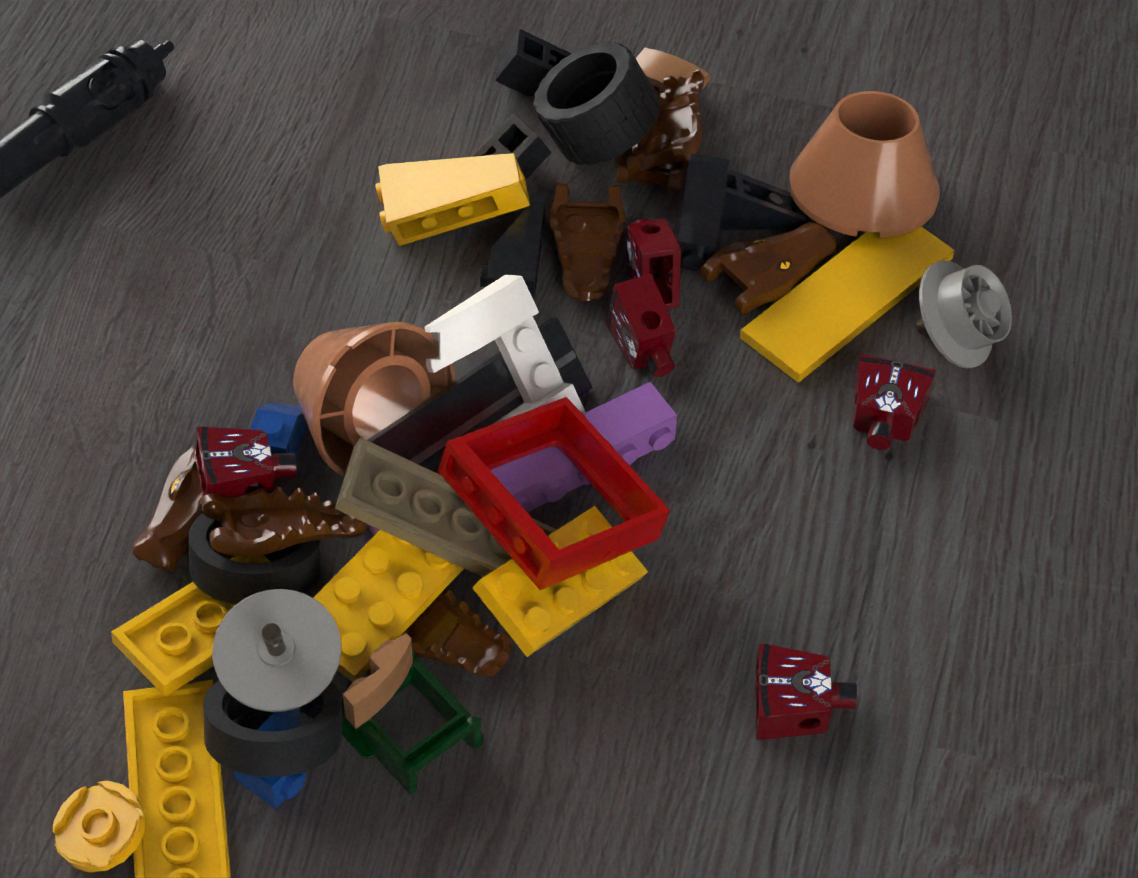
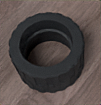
(596, 103)

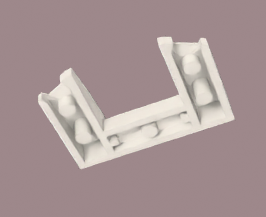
(505, 315)

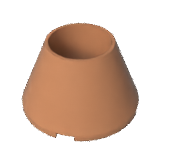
(867, 168)
(362, 382)

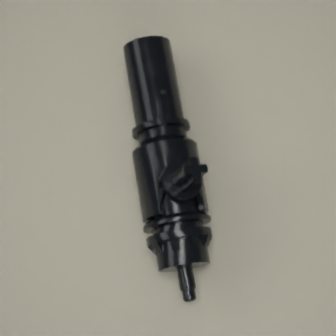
(82, 109)

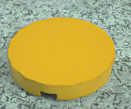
(99, 826)

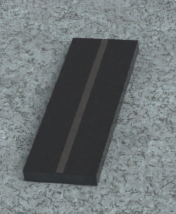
(473, 403)

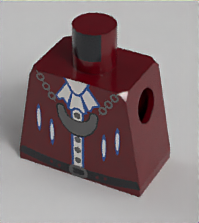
(656, 248)
(642, 325)
(889, 399)
(238, 461)
(796, 693)

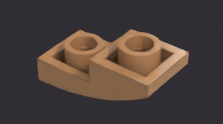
(660, 65)
(388, 670)

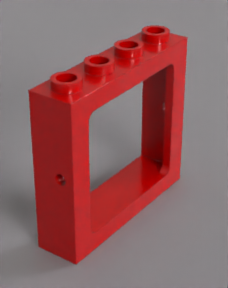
(559, 424)

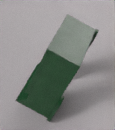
(373, 741)

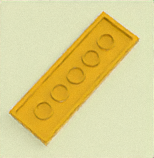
(842, 299)
(175, 785)

